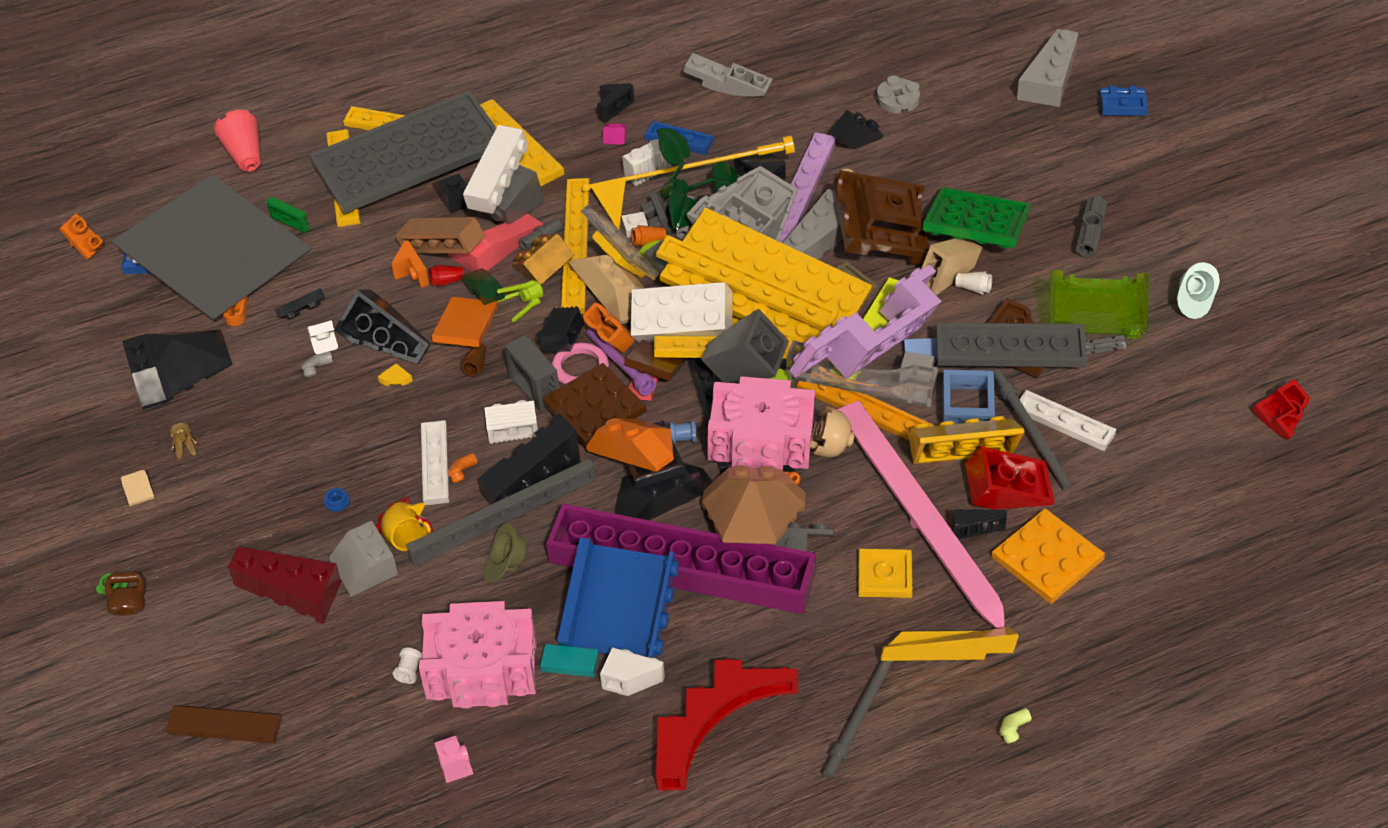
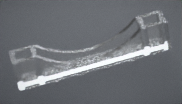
(908, 384)

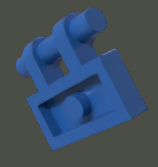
(1123, 101)

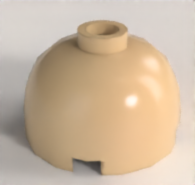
(831, 433)

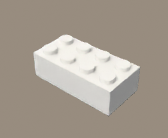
(681, 311)

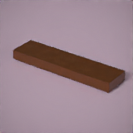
(224, 724)

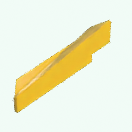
(949, 645)

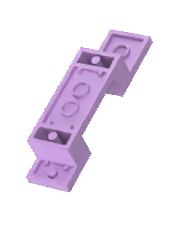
(855, 344)

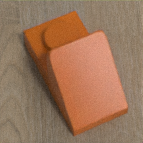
(408, 263)

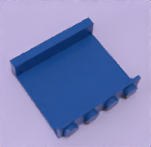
(618, 600)

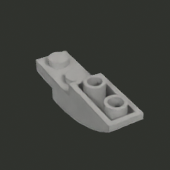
(733, 80)

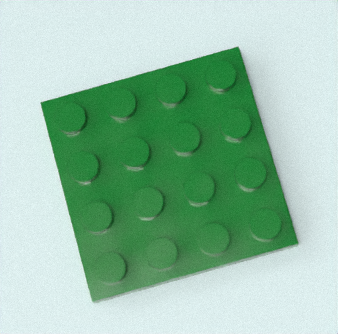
(977, 217)

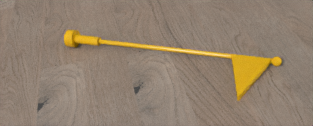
(611, 192)

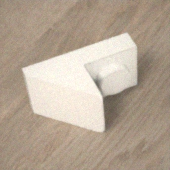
(322, 337)

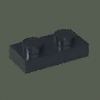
(309, 300)

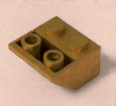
(543, 258)

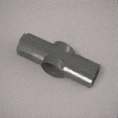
(1091, 226)

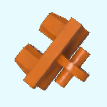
(81, 236)

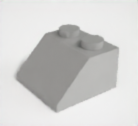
(363, 559)

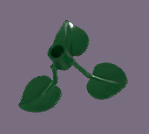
(674, 150)

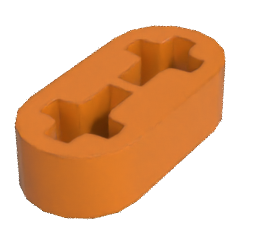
(239, 317)

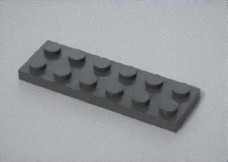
(1011, 344)

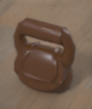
(124, 600)

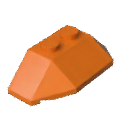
(634, 443)

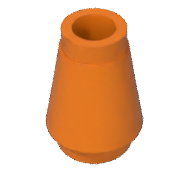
(643, 235)

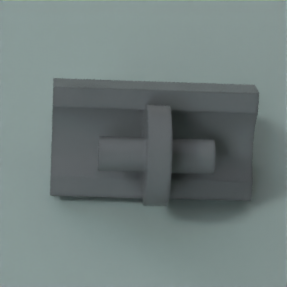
(656, 207)

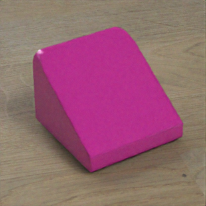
(614, 133)

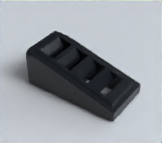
(977, 522)

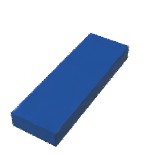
(697, 141)

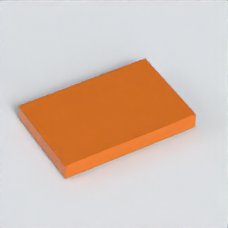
(464, 322)

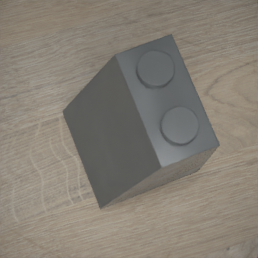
(520, 197)
(746, 350)

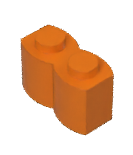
(608, 327)

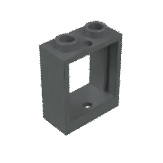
(531, 371)

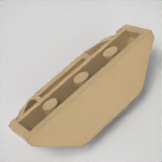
(609, 284)

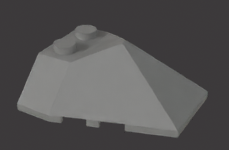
(754, 200)

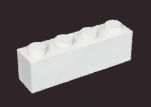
(495, 169)

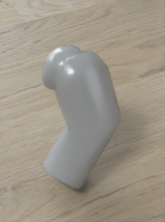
(315, 361)

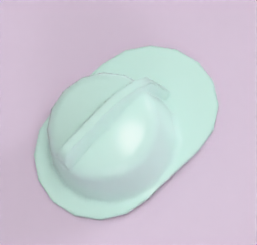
(1197, 290)

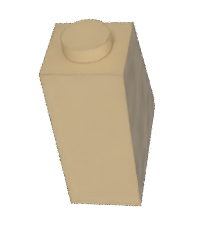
(950, 259)

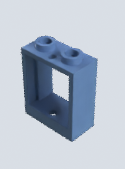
(968, 380)

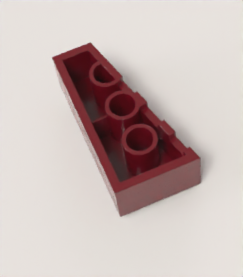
(287, 580)

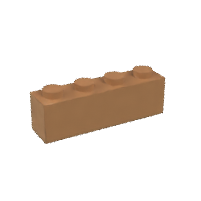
(441, 234)

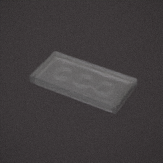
(620, 242)

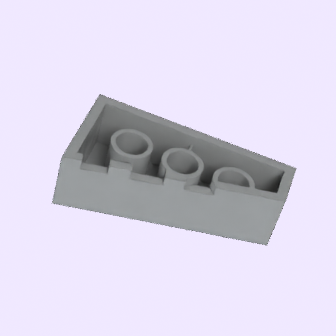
(1049, 72)
(818, 229)

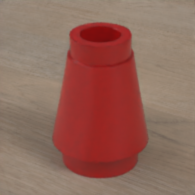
(444, 275)

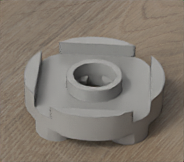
(908, 94)

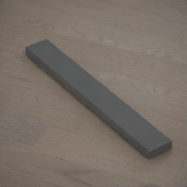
(501, 512)

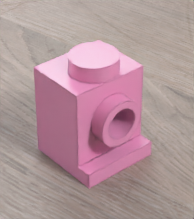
(453, 759)

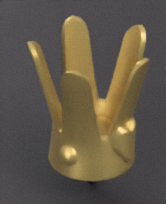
(181, 433)

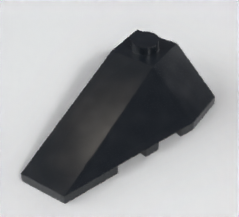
(378, 325)

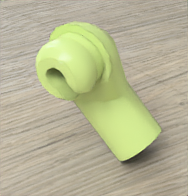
(1011, 723)

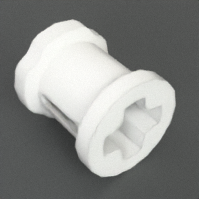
(407, 666)

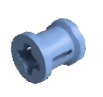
(683, 431)

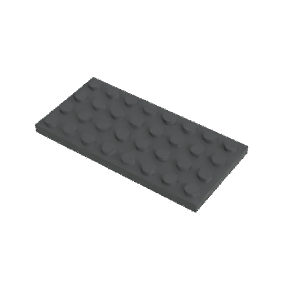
(404, 151)

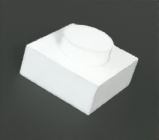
(632, 220)

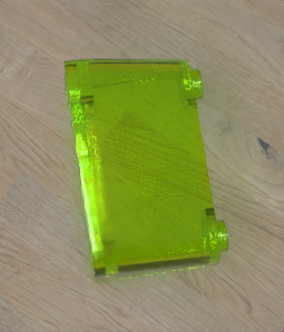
(1100, 304)

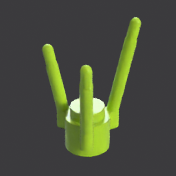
(528, 291)

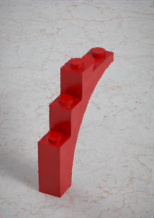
(706, 707)

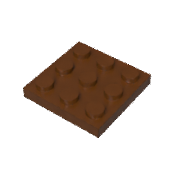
(593, 401)

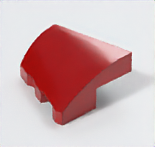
(1283, 409)

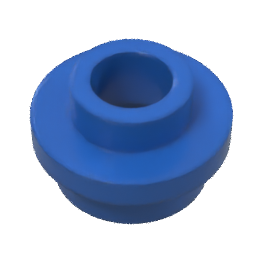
(336, 500)

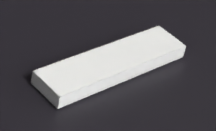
(1067, 421)
(435, 462)

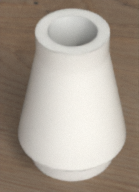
(977, 282)

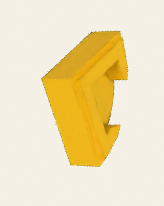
(395, 375)

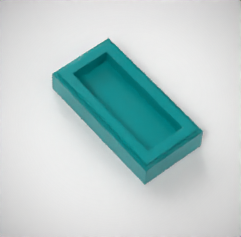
(569, 660)

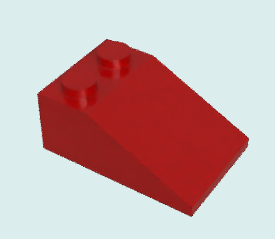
(1007, 480)

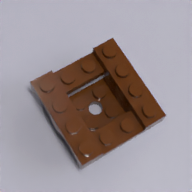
(872, 198)

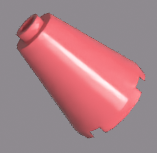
(240, 138)

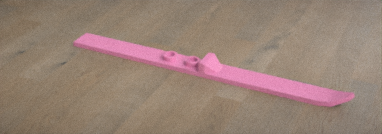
(925, 515)

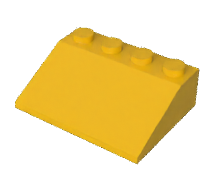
(961, 440)

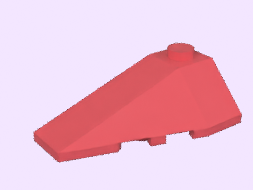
(496, 244)

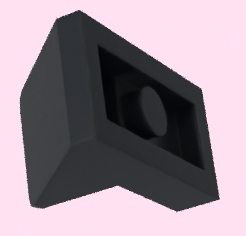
(614, 100)

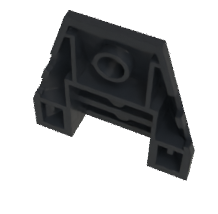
(174, 362)

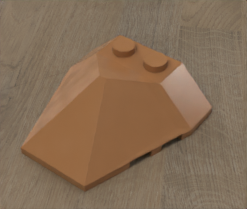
(753, 504)

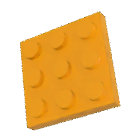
(1048, 556)

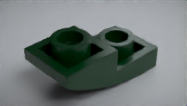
(483, 285)

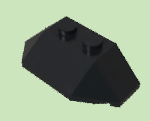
(661, 496)

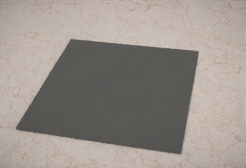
(211, 246)

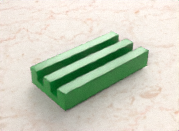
(288, 214)

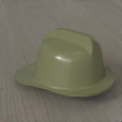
(506, 553)

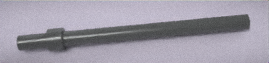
(1010, 393)
(840, 750)

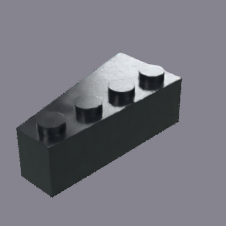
(544, 456)

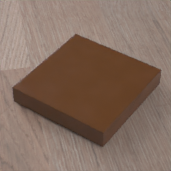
(643, 359)

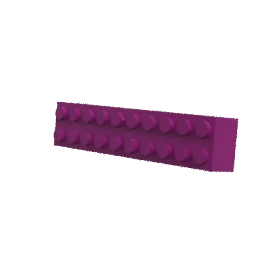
(733, 571)

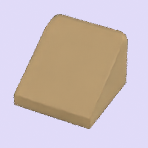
(137, 487)

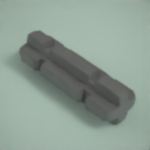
(1105, 344)

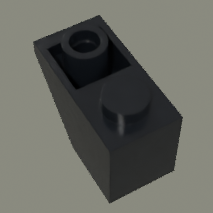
(856, 130)

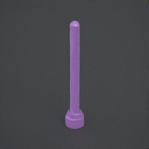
(642, 382)

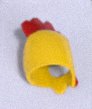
(402, 523)

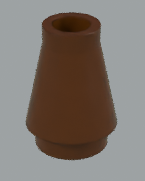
(474, 360)

